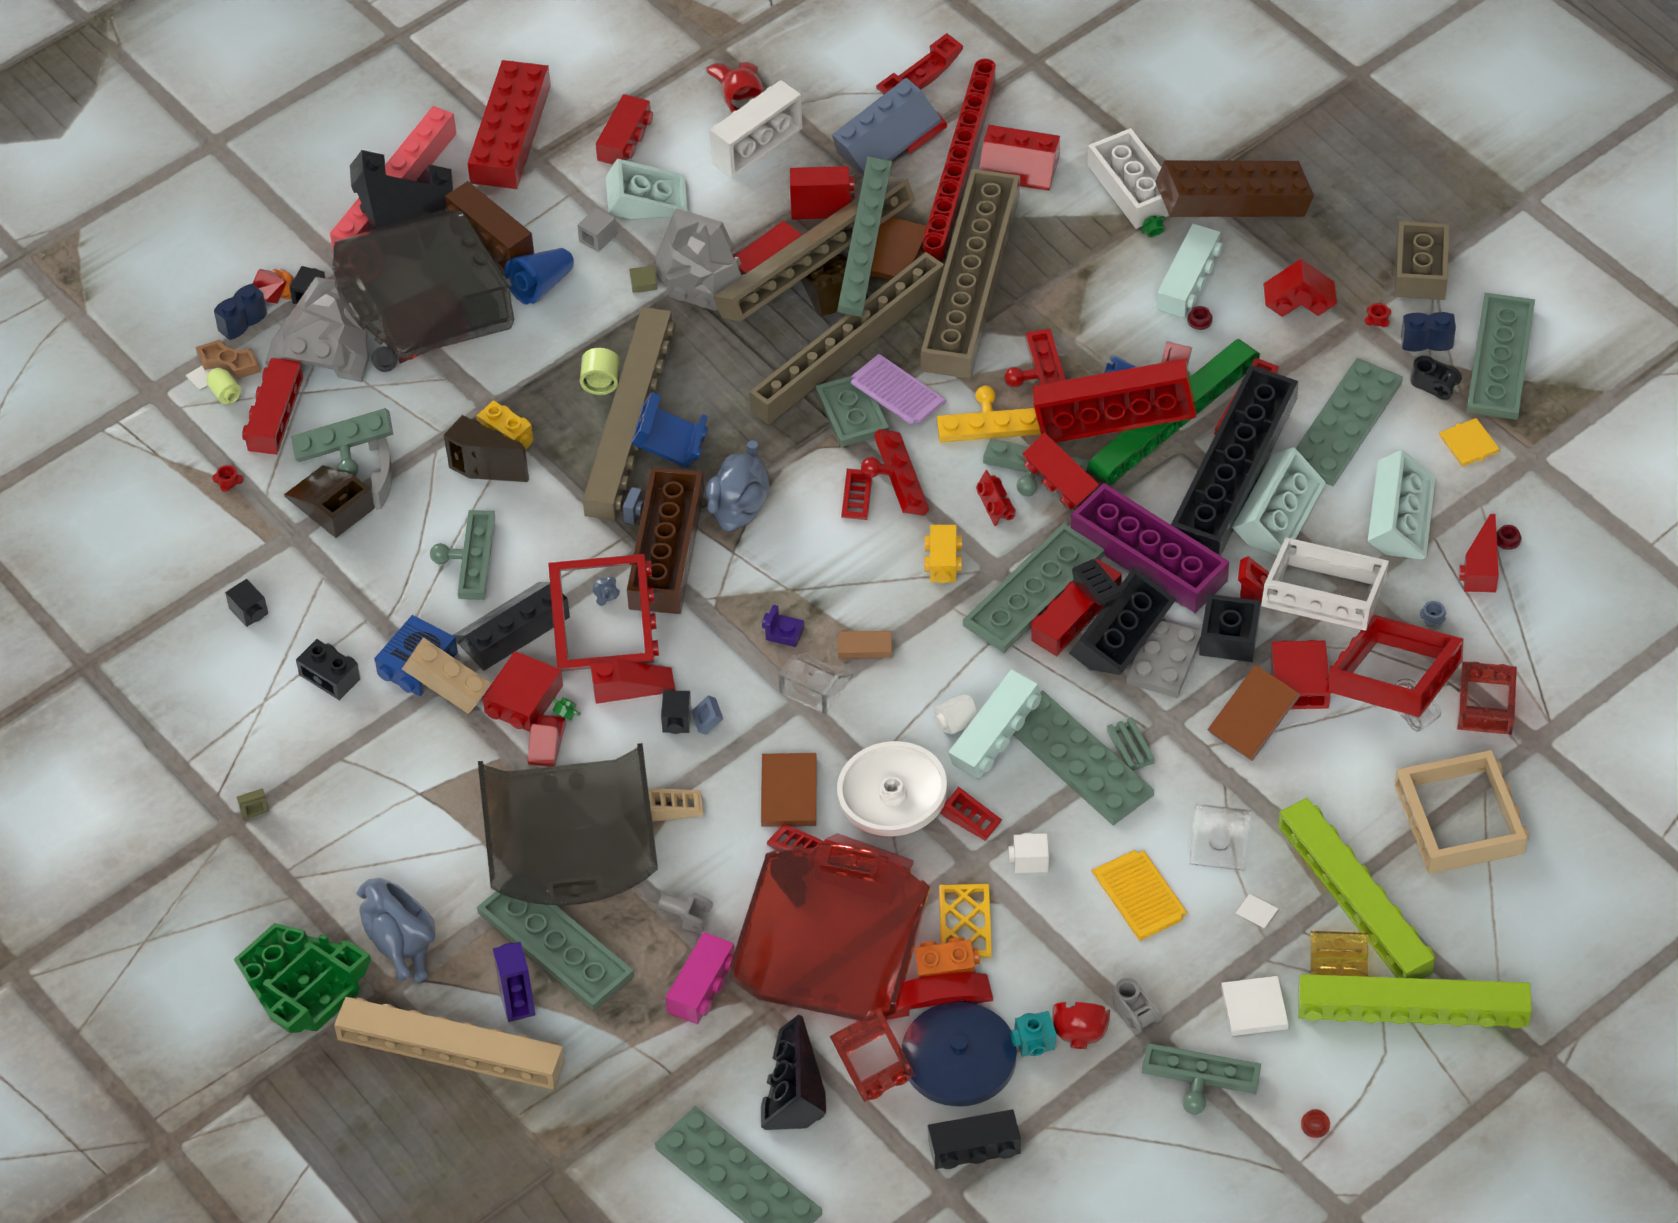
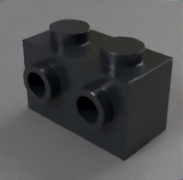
(328, 669)

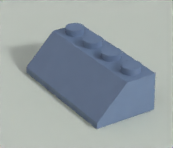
(886, 126)

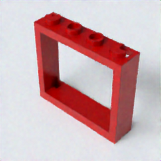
(646, 597)
(1408, 637)

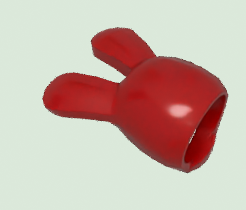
(738, 83)

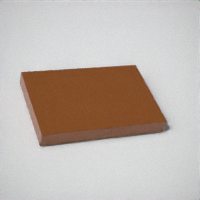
(896, 247)
(1253, 712)
(788, 789)

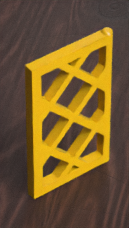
(964, 892)

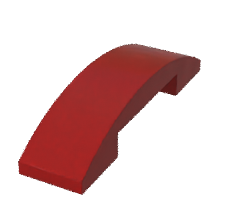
(929, 68)
(943, 989)

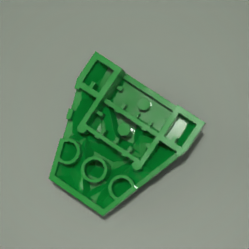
(301, 976)

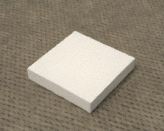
(1254, 1006)

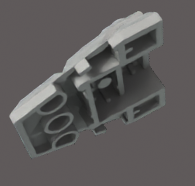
(696, 259)
(322, 334)

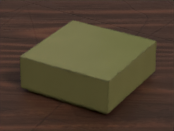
(643, 279)
(252, 804)

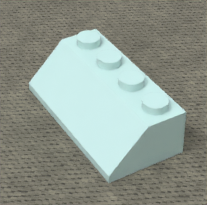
(1279, 502)
(1401, 507)

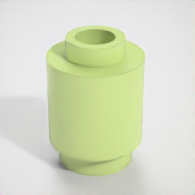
(223, 385)

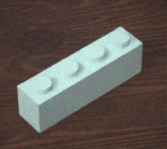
(1189, 270)
(995, 724)

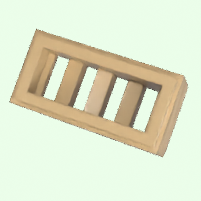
(665, 812)

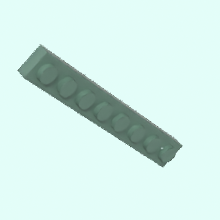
(864, 236)

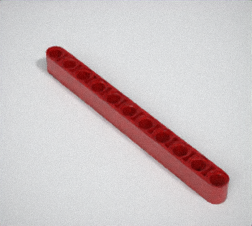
(960, 159)

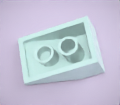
(644, 191)

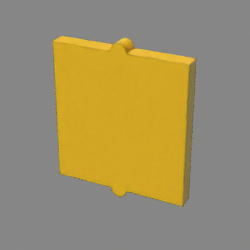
(1469, 442)

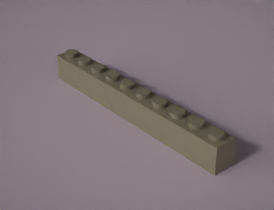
(803, 255)
(845, 339)
(638, 379)

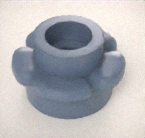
(1433, 608)

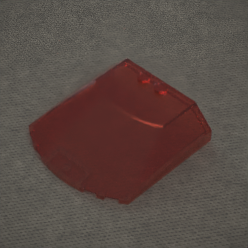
(830, 931)

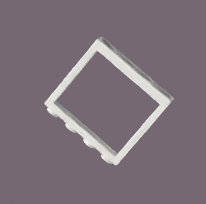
(1318, 603)

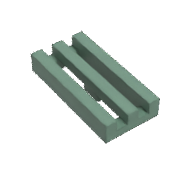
(1123, 728)

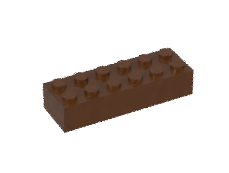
(1234, 188)
(667, 537)

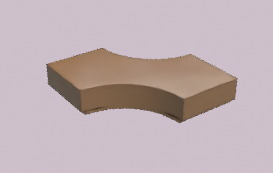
(237, 362)

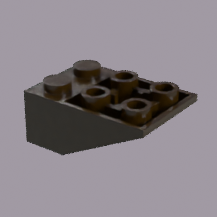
(825, 285)
(484, 452)
(332, 499)

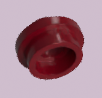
(1200, 318)
(1508, 537)

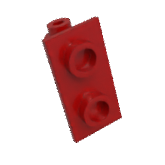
(993, 497)

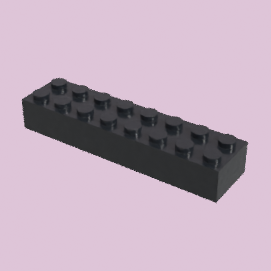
(1236, 457)

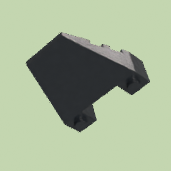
(397, 199)

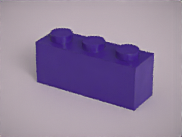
(514, 981)

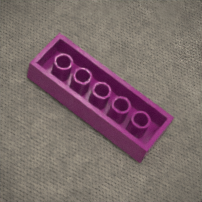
(1152, 546)

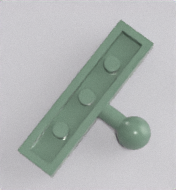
(341, 437)
(1010, 456)
(474, 555)
(1200, 1070)

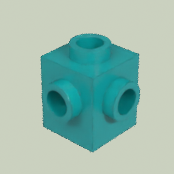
(1034, 1034)

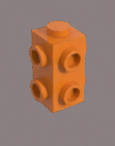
(947, 957)

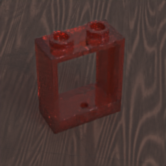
(1484, 718)
(860, 1034)

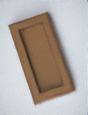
(864, 644)

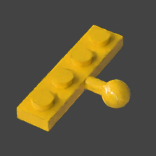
(987, 423)

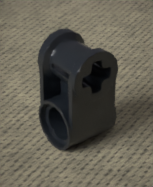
(1433, 377)

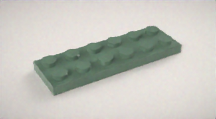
(1500, 356)
(1348, 418)
(1030, 588)
(1082, 761)
(559, 947)
(733, 1173)

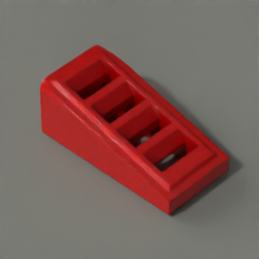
(856, 476)
(957, 816)
(801, 837)

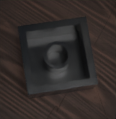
(1230, 628)

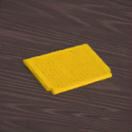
(1140, 893)

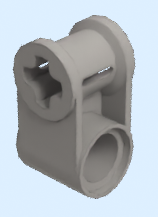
(1137, 1010)

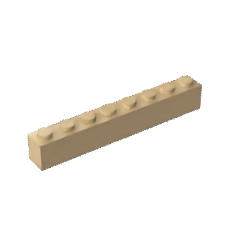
(450, 1042)

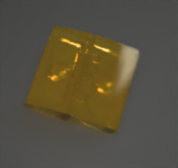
(1339, 953)

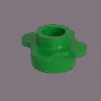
(1153, 226)
(565, 708)

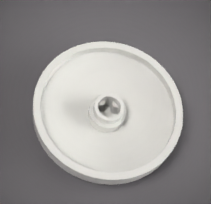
(892, 788)

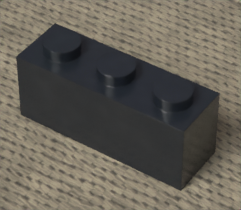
(974, 1139)

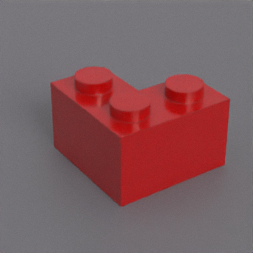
(1300, 286)

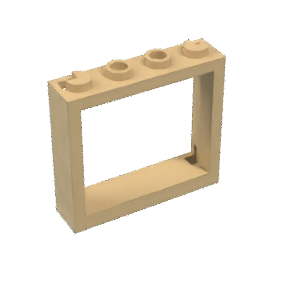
(1470, 853)

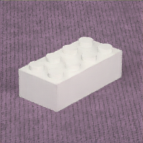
(756, 129)
(1128, 175)

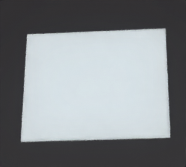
(199, 377)
(1256, 911)

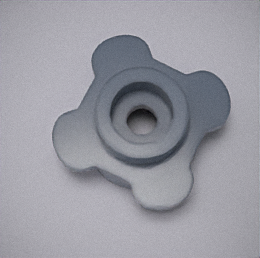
(605, 590)

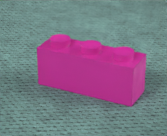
(700, 978)

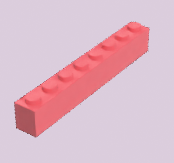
(408, 163)

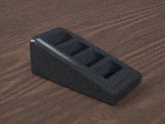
(1093, 579)

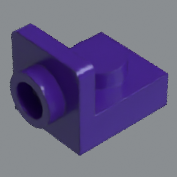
(782, 628)

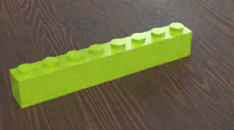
(1356, 891)
(1414, 1000)

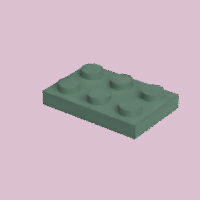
(850, 411)

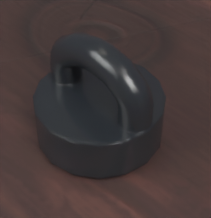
(384, 359)

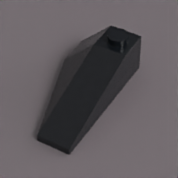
(796, 1085)

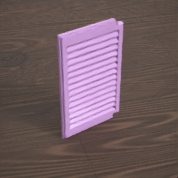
(897, 390)

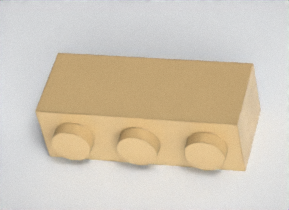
(446, 675)

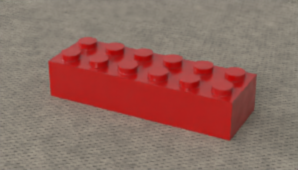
(509, 124)
(1115, 401)

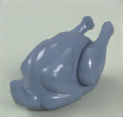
(738, 489)
(396, 925)

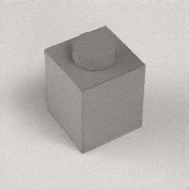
(597, 229)

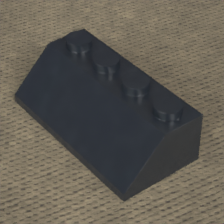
(1123, 625)
(510, 626)

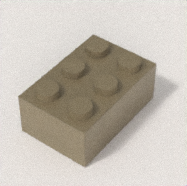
(1422, 260)

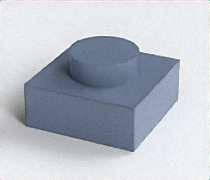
(633, 506)
(707, 715)

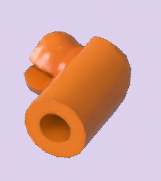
(289, 278)

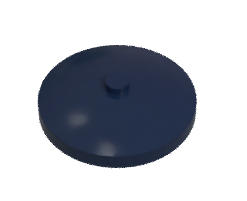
(959, 1053)

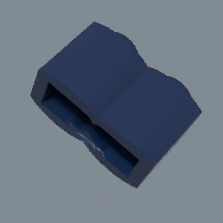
(240, 311)
(1428, 331)

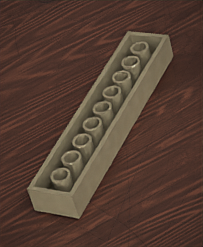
(970, 274)

